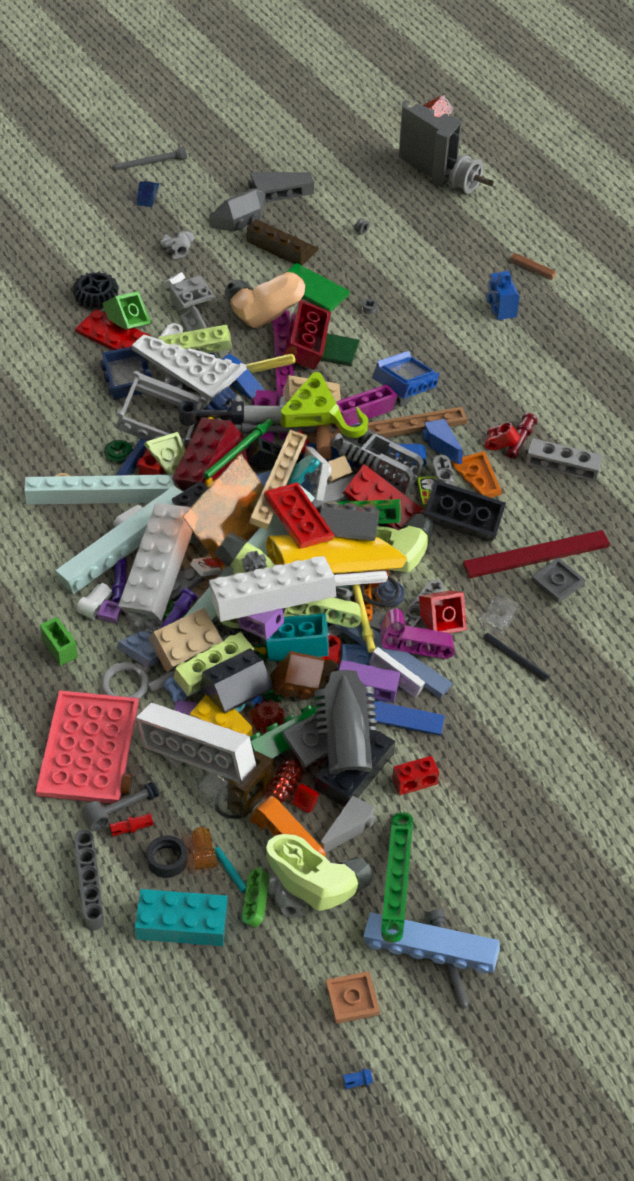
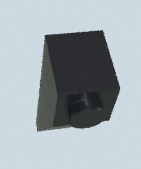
(264, 453)

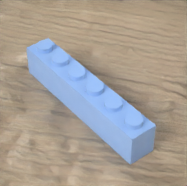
(436, 944)

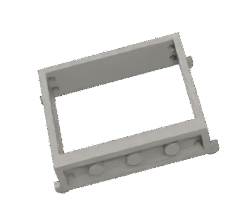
(160, 391)

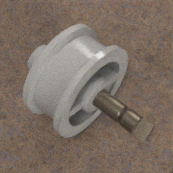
(468, 174)

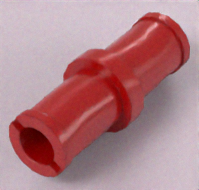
(131, 824)

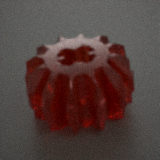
(267, 714)

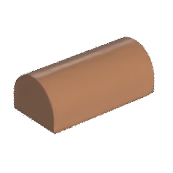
(324, 440)

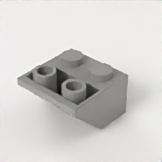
(190, 292)

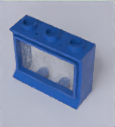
(405, 375)

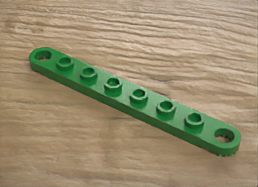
(397, 877)

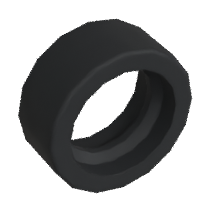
(166, 871)

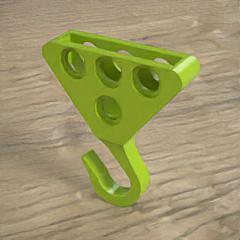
(318, 407)

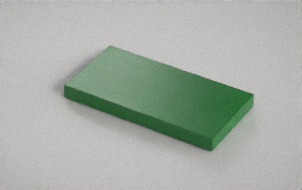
(319, 289)

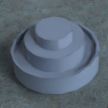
(386, 592)

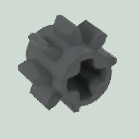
(254, 561)

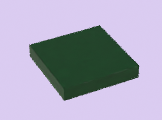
(340, 349)

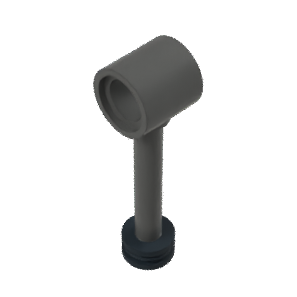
(97, 815)

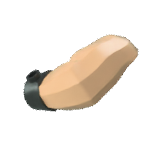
(266, 300)

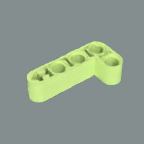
(344, 614)

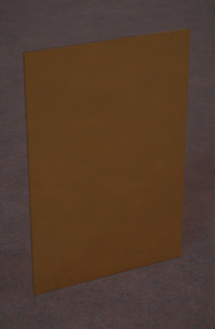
(226, 507)

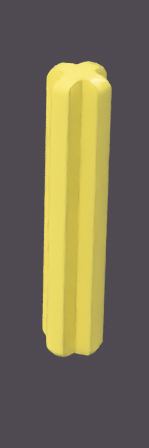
(271, 363)

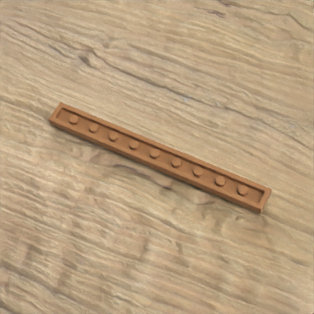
(408, 424)

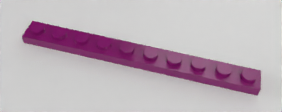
(280, 331)

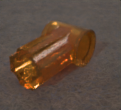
(203, 852)

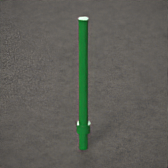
(258, 431)

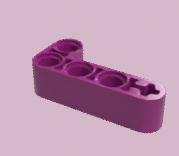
(415, 640)

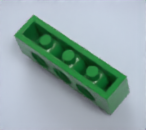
(389, 509)

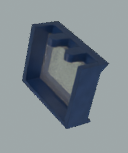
(119, 370)

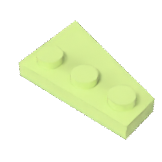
(167, 451)

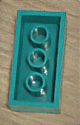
(181, 917)

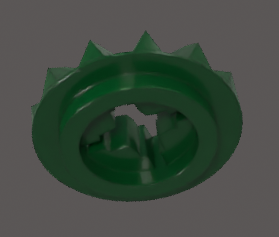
(117, 445)

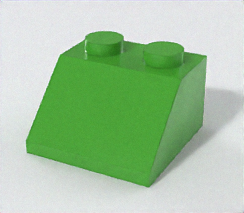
(127, 310)

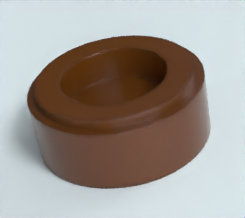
(126, 783)

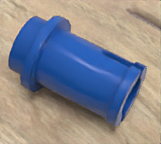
(358, 1079)

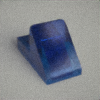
(147, 193)

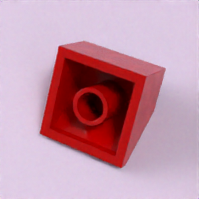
(444, 611)

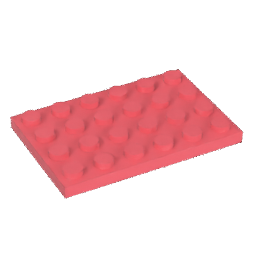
(87, 747)

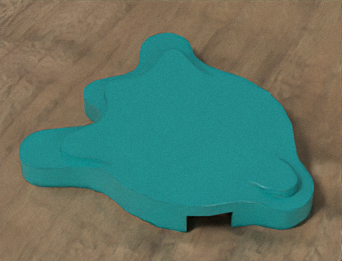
(300, 470)

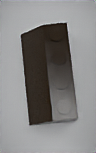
(279, 243)

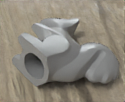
(178, 245)
(289, 903)

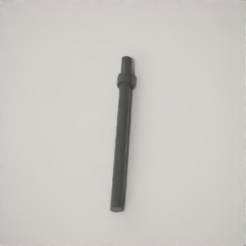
(245, 428)

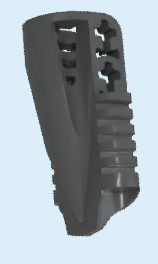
(381, 457)
(346, 721)

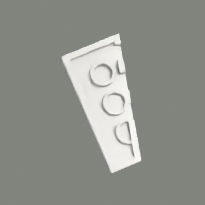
(319, 475)

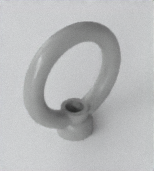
(138, 669)

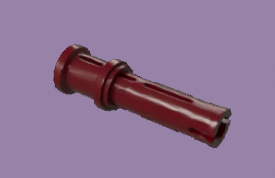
(524, 430)

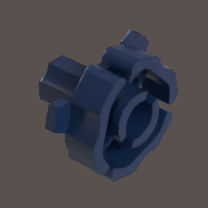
(222, 402)

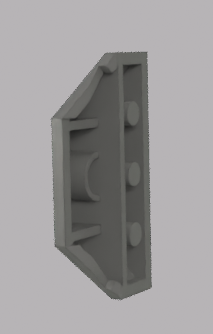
(238, 211)

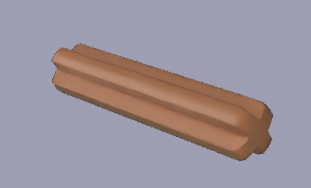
(533, 266)

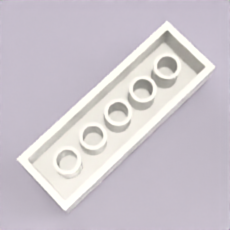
(157, 562)
(272, 588)
(196, 742)

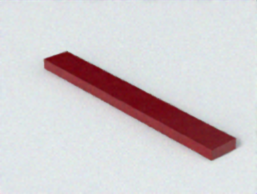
(536, 554)

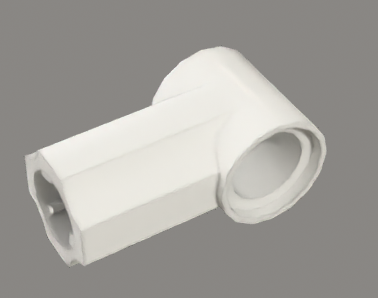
(91, 605)

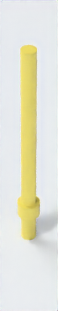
(367, 633)

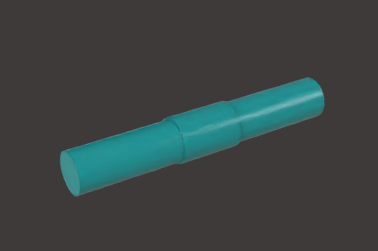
(230, 869)

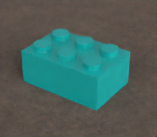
(300, 634)

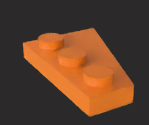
(479, 474)

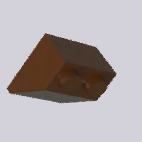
(297, 675)

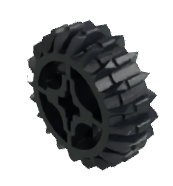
(94, 289)

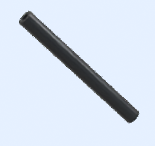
(516, 656)

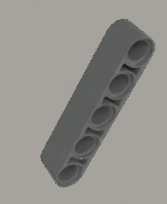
(89, 888)

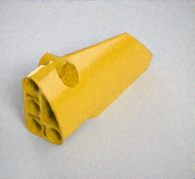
(341, 554)

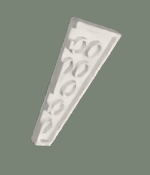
(190, 366)

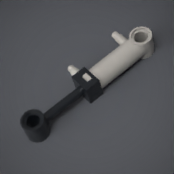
(239, 412)

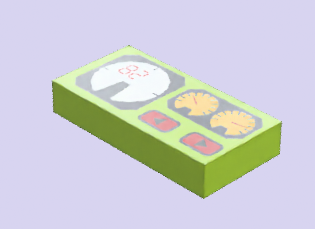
(424, 486)

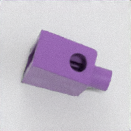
(262, 624)

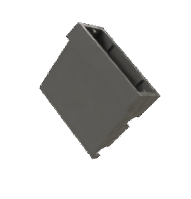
(429, 141)

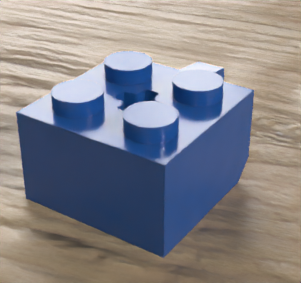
(502, 296)

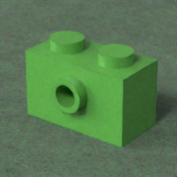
(59, 641)

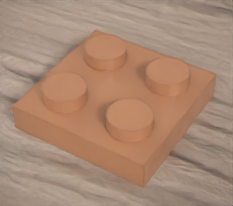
(352, 997)

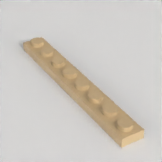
(278, 477)

